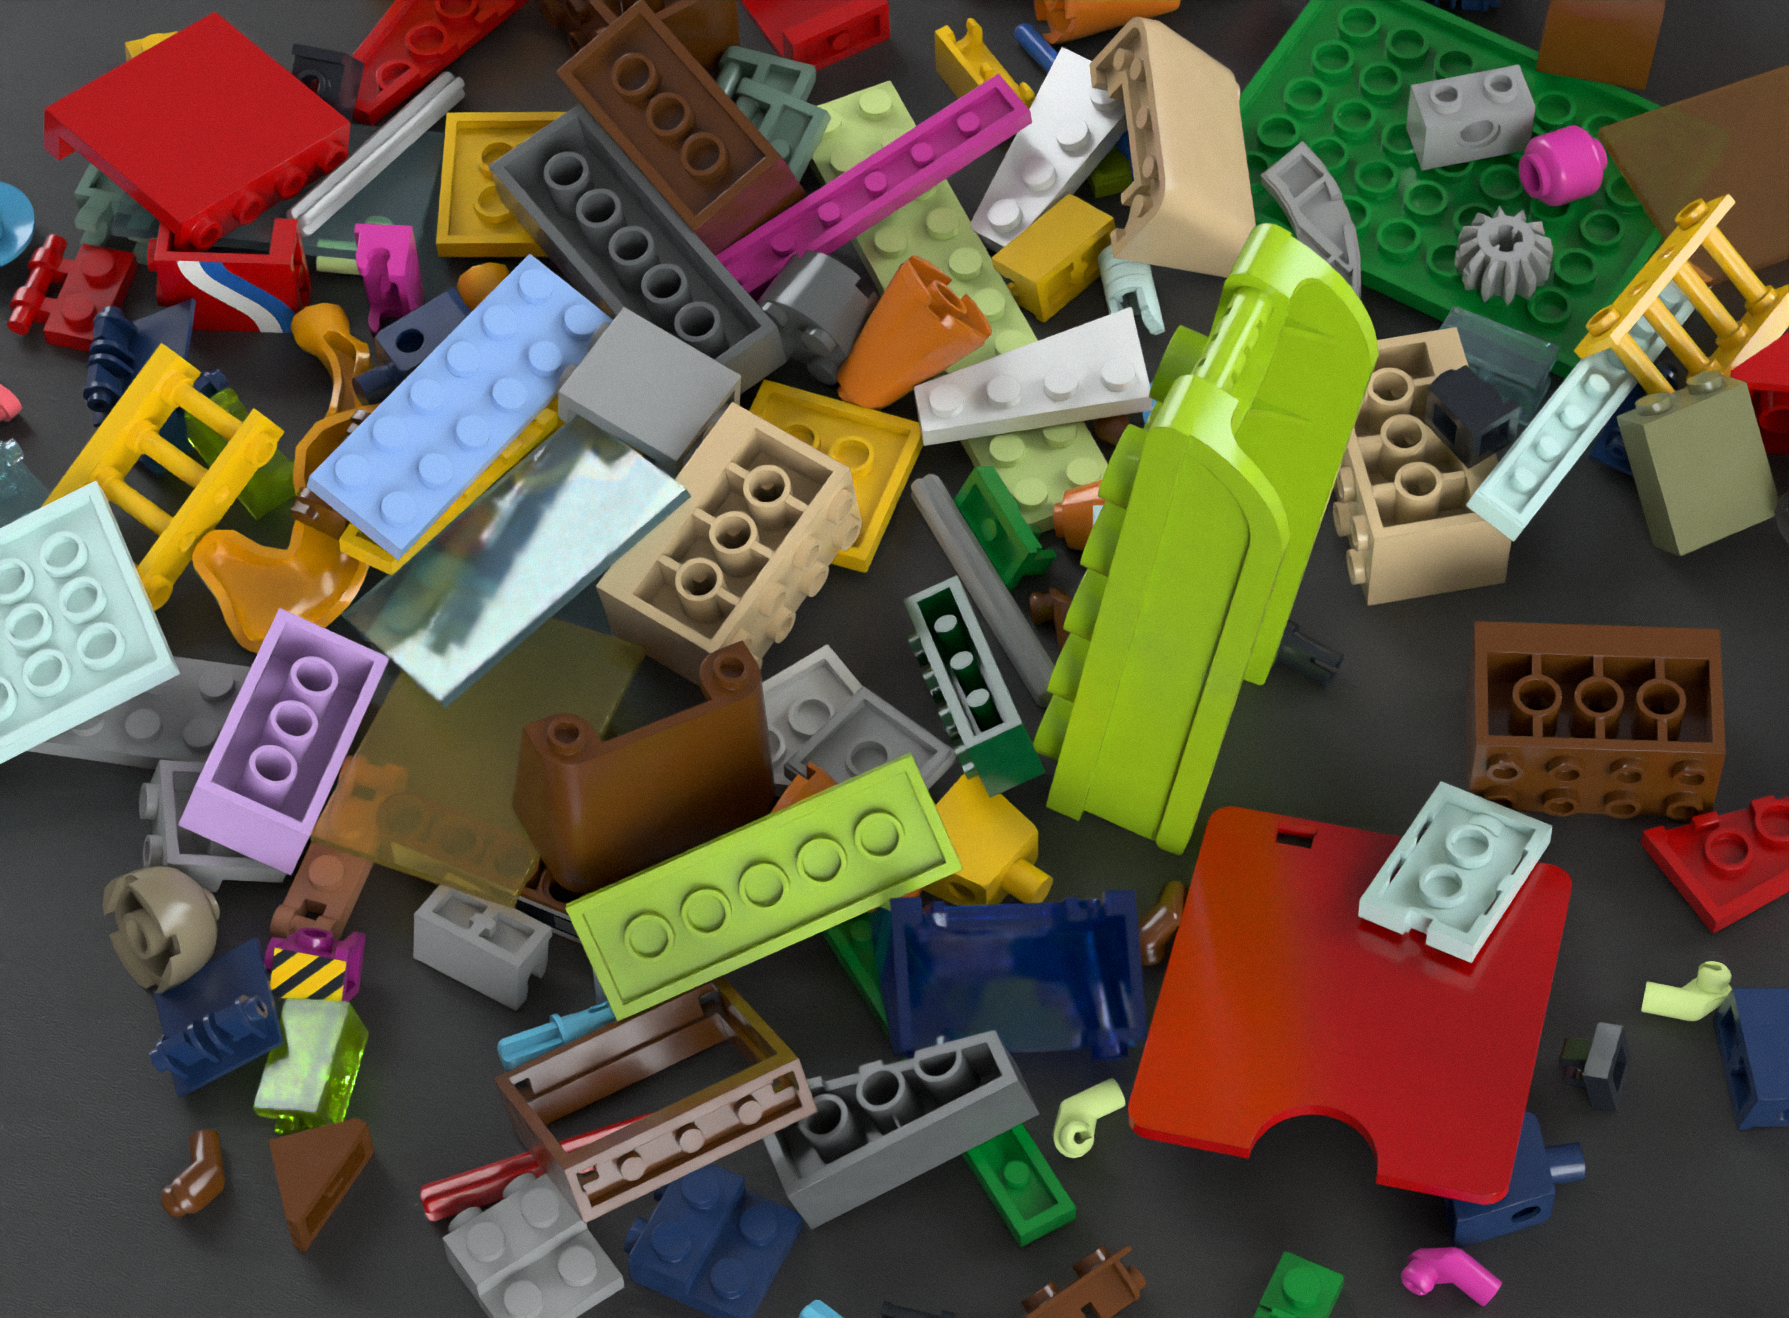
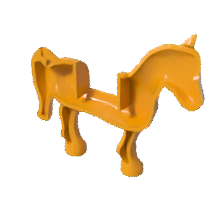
(312, 573)

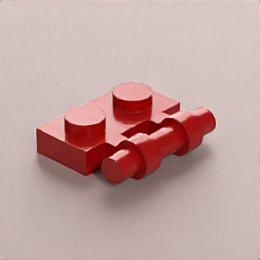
(89, 283)

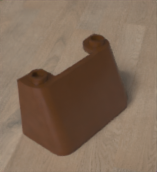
(652, 791)

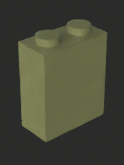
(1698, 462)

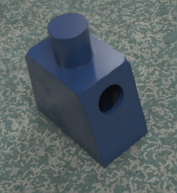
(407, 344)
(1529, 1194)

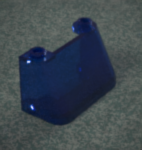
(1029, 970)

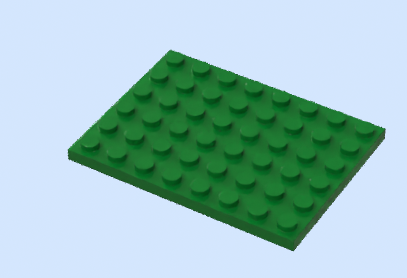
(1345, 92)

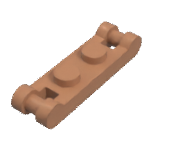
(324, 885)

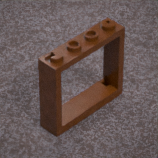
(676, 1137)

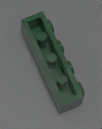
(973, 686)

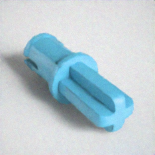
(561, 1030)

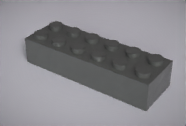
(629, 244)

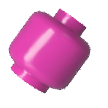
(1562, 166)

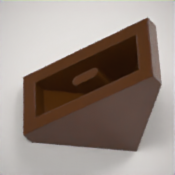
(316, 1173)

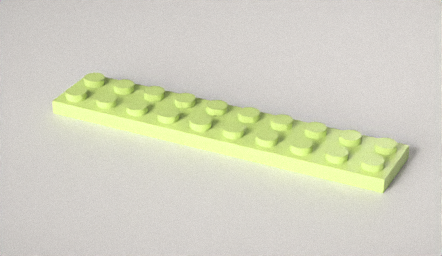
(1032, 462)

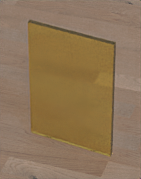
(439, 781)

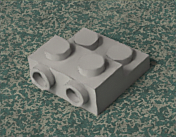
(179, 848)
(530, 1255)

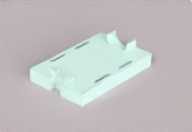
(1457, 873)

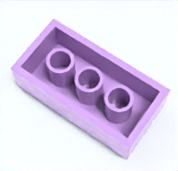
(284, 742)

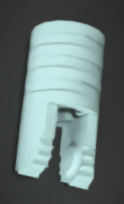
(1130, 285)

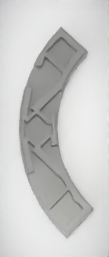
(1316, 210)

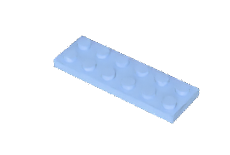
(459, 408)

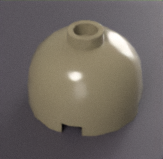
(163, 925)

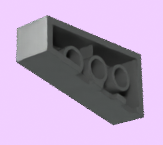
(897, 1123)

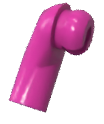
(1447, 1266)

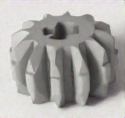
(1503, 256)

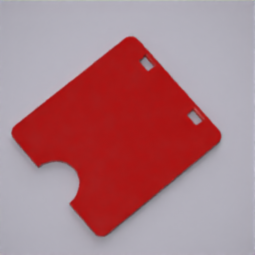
(1307, 1009)

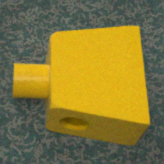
(993, 846)

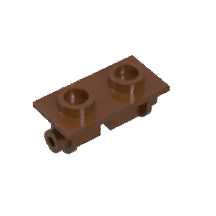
(1100, 1284)

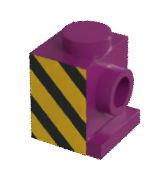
(315, 965)

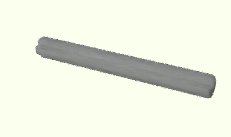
(376, 153)
(985, 586)

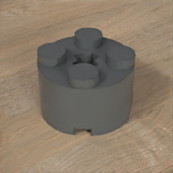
(817, 311)

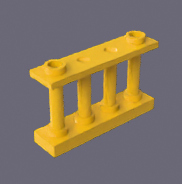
(1737, 341)
(134, 431)

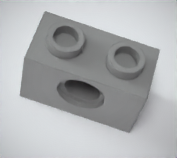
(1470, 117)

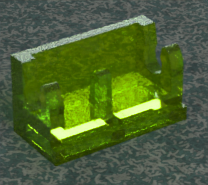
(270, 483)
(315, 1069)

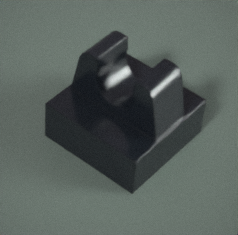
(1598, 1065)

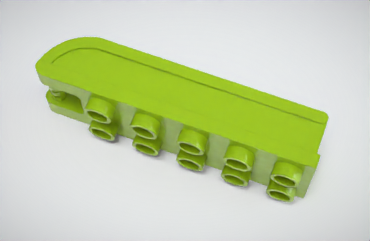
(1205, 539)

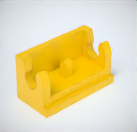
(971, 63)
(1055, 256)

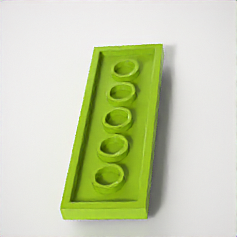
(764, 886)

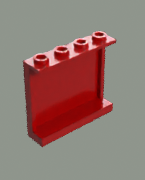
(201, 131)

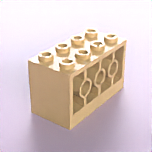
(1407, 491)
(738, 551)

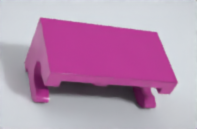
(389, 270)

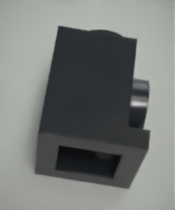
(337, 73)
(1470, 415)

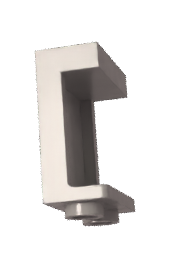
(648, 390)

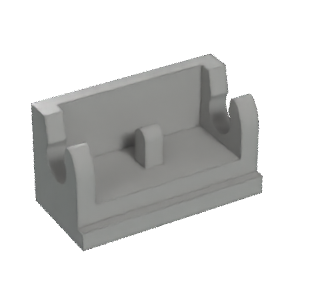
(481, 944)

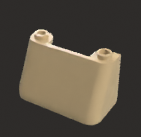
(1185, 149)

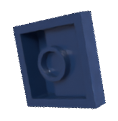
(711, 1243)

